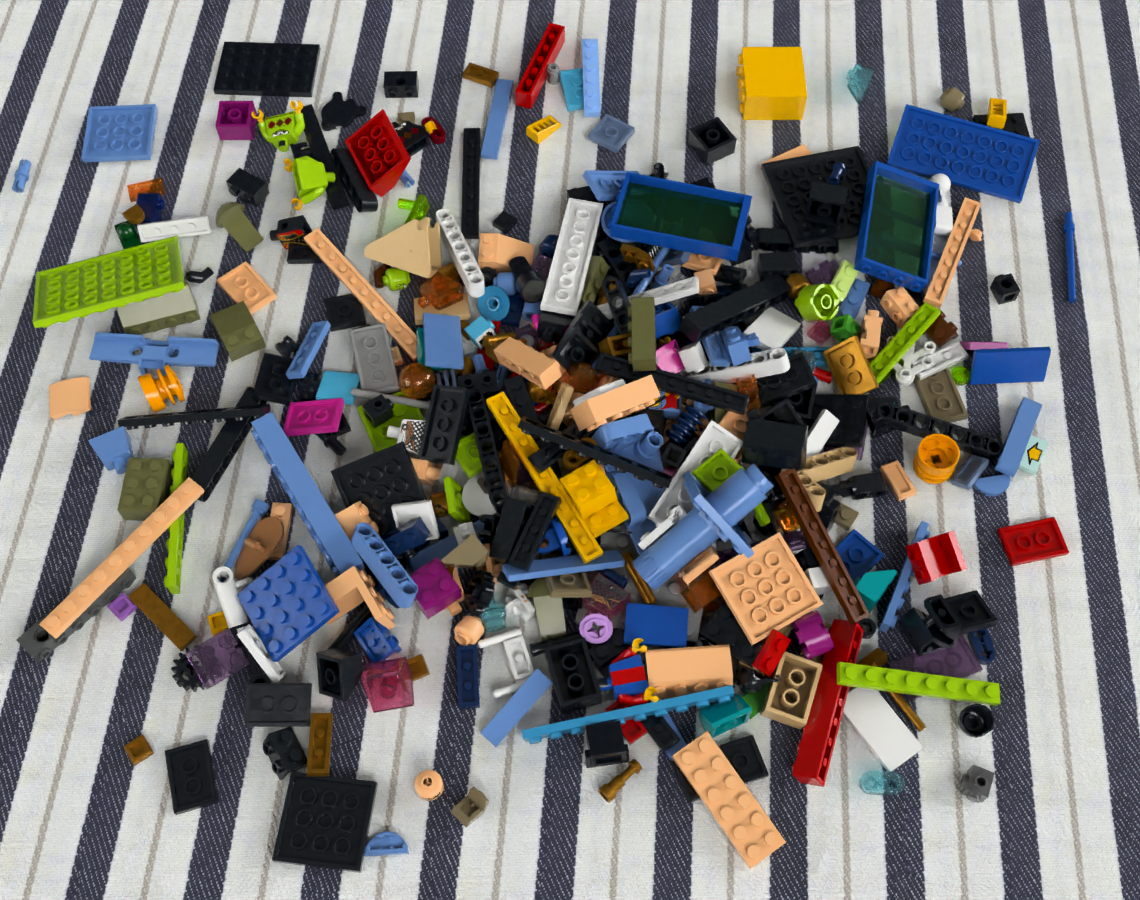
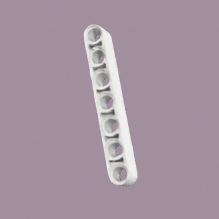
(460, 253)
(762, 364)

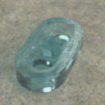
(881, 783)

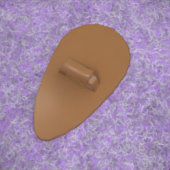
(259, 546)

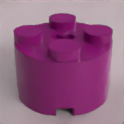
(812, 635)

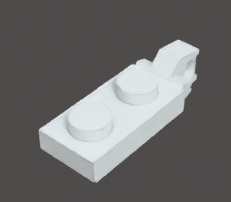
(663, 527)

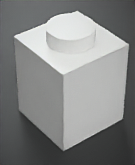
(693, 357)

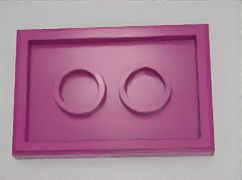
(313, 417)

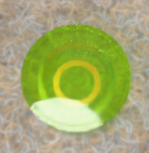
(960, 376)

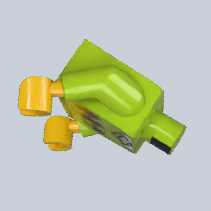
(282, 128)
(309, 179)

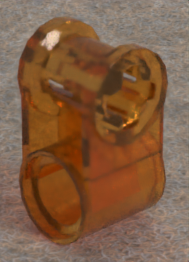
(749, 387)

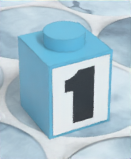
(478, 329)

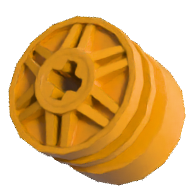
(161, 388)
(936, 449)

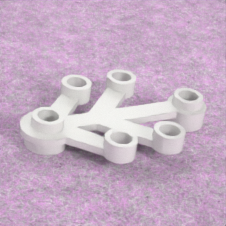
(909, 358)

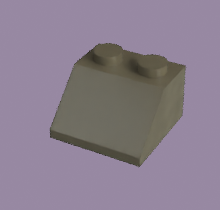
(467, 554)

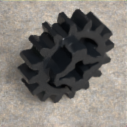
(479, 592)
(185, 668)

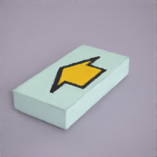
(1033, 455)

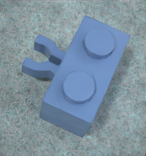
(738, 345)

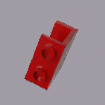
(936, 557)

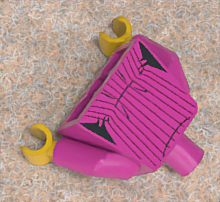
(668, 357)

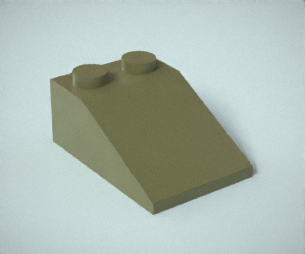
(238, 331)

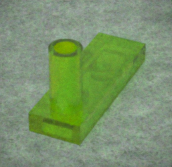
(418, 208)

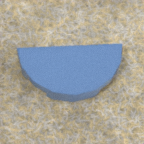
(992, 485)
(386, 844)

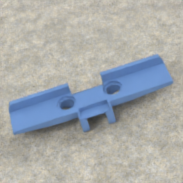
(155, 353)

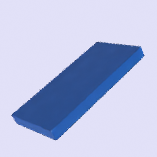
(1009, 365)

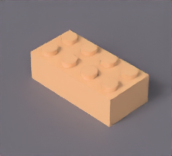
(615, 404)

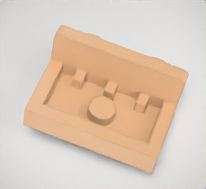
(899, 305)

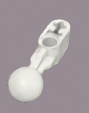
(944, 217)

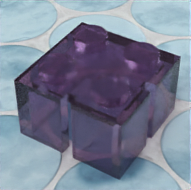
(217, 658)

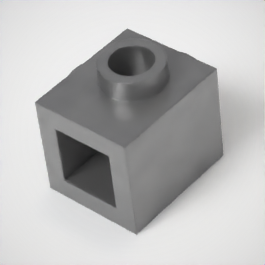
(976, 783)

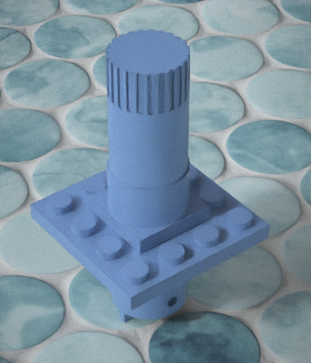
(710, 519)

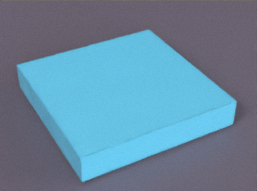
(338, 385)

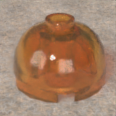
(417, 380)

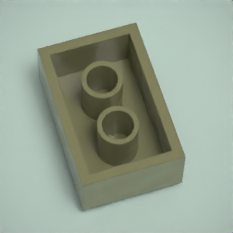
(144, 487)

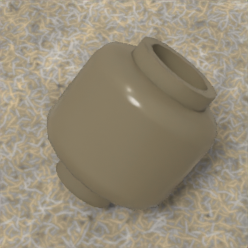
(952, 99)

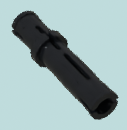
(538, 648)

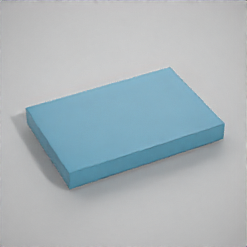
(572, 88)

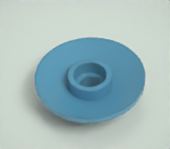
(487, 304)

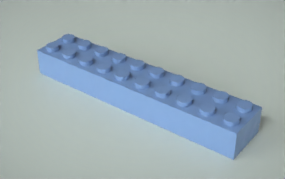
(305, 495)

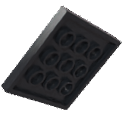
(379, 483)
(325, 822)

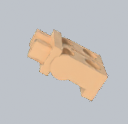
(870, 334)

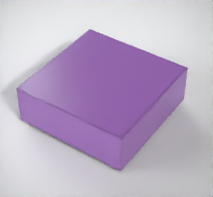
(122, 607)

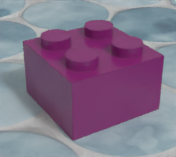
(235, 120)
(435, 588)

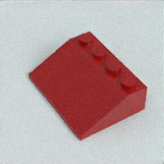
(379, 153)

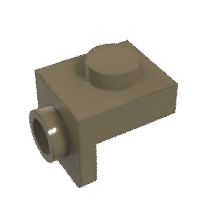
(470, 807)

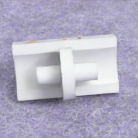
(518, 602)

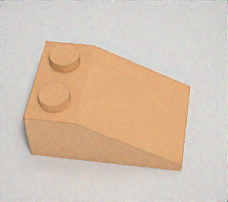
(498, 250)

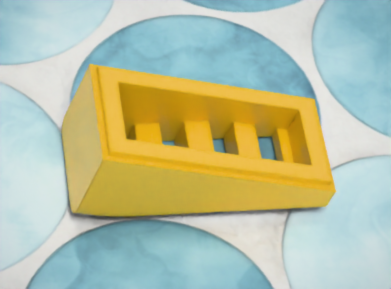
(997, 115)
(531, 130)

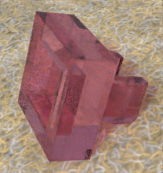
(819, 332)

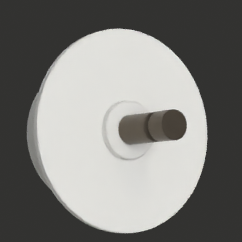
(476, 496)

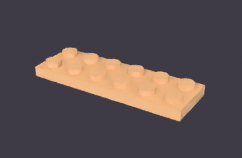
(728, 800)

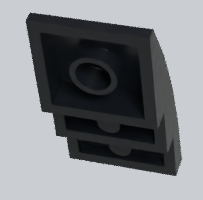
(582, 337)

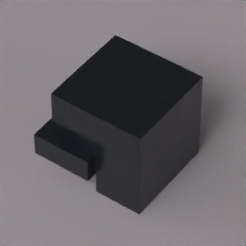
(605, 745)

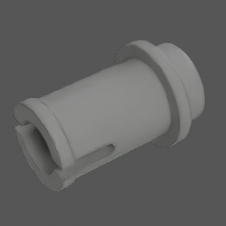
(553, 70)

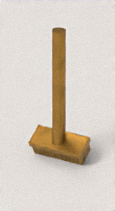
(878, 659)

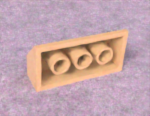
(688, 670)

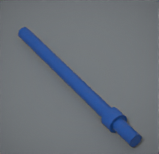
(1069, 229)

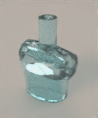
(494, 617)

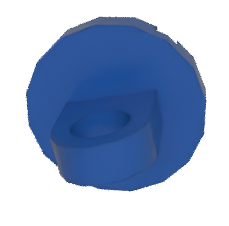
(556, 539)

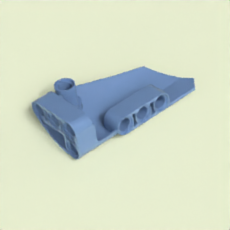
(637, 441)

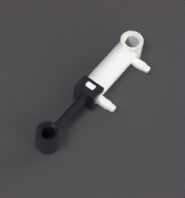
(236, 614)

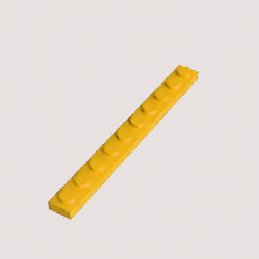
(546, 481)

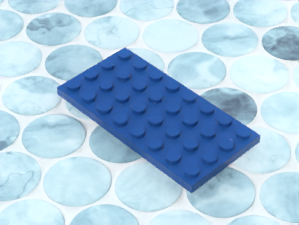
(965, 151)

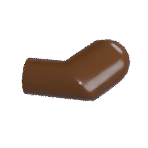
(379, 273)

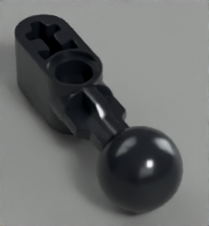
(859, 486)

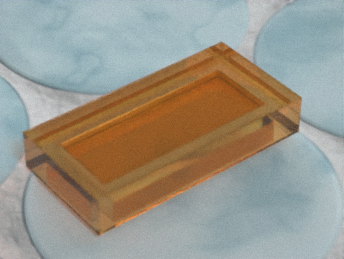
(150, 186)

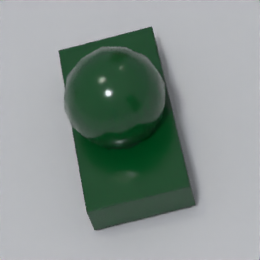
(127, 235)

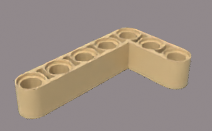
(824, 467)

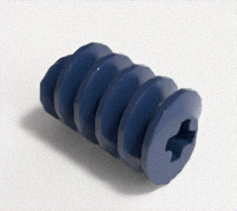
(685, 425)

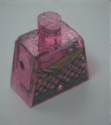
(606, 598)

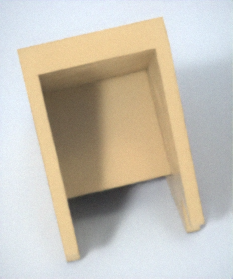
(410, 248)

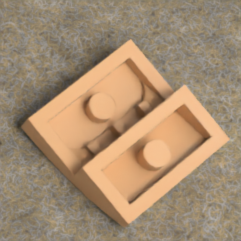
(69, 397)

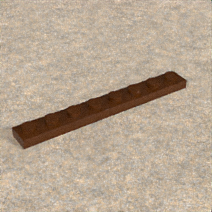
(822, 546)

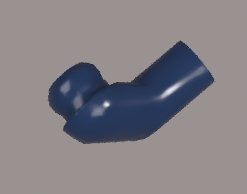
(636, 276)

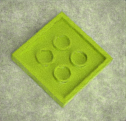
(378, 436)

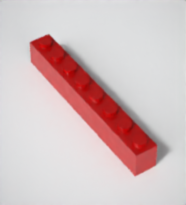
(827, 707)

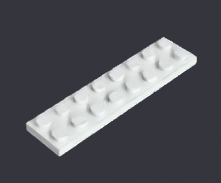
(572, 257)

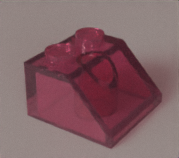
(388, 684)

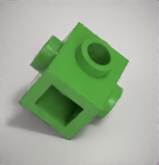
(844, 328)

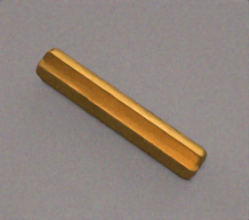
(642, 586)

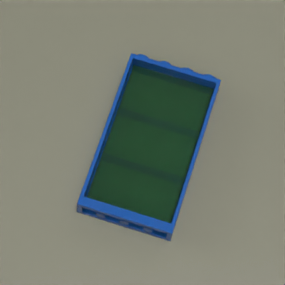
(680, 216)
(897, 227)

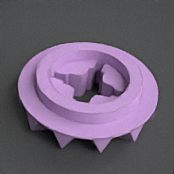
(592, 635)

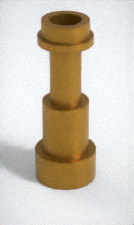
(609, 790)

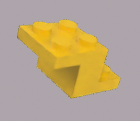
(594, 498)

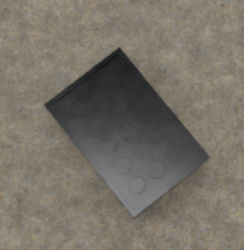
(267, 69)

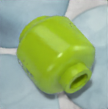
(396, 279)

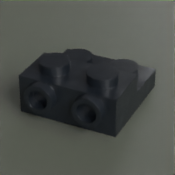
(604, 653)

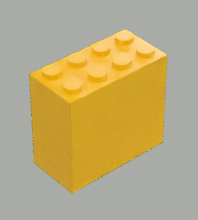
(771, 83)

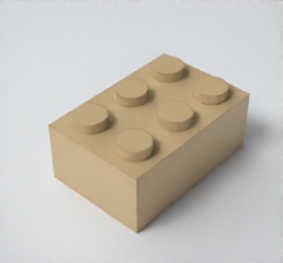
(793, 696)

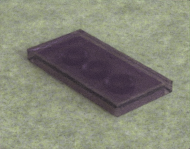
(951, 662)

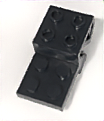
(946, 621)

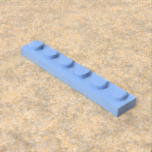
(591, 83)

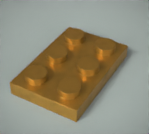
(850, 367)

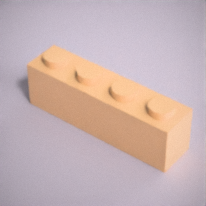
(528, 362)

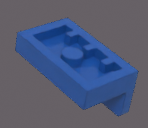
(377, 640)

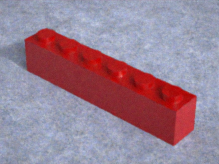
(537, 69)

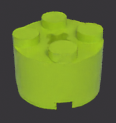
(817, 302)

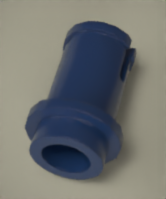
(837, 170)
(619, 580)

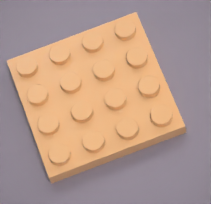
(765, 589)

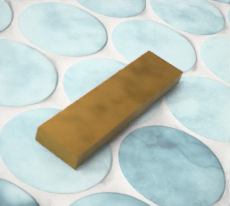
(162, 617)

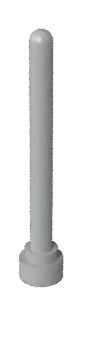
(394, 399)

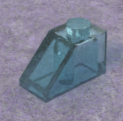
(859, 81)

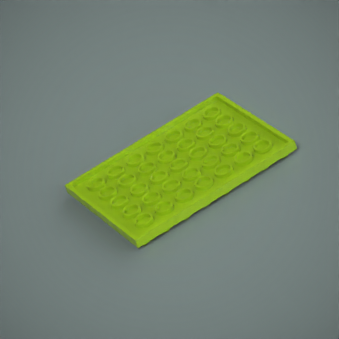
(107, 281)

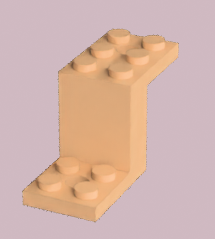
(354, 588)

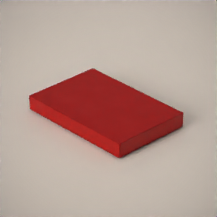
(1032, 541)

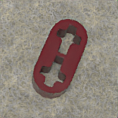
(439, 131)

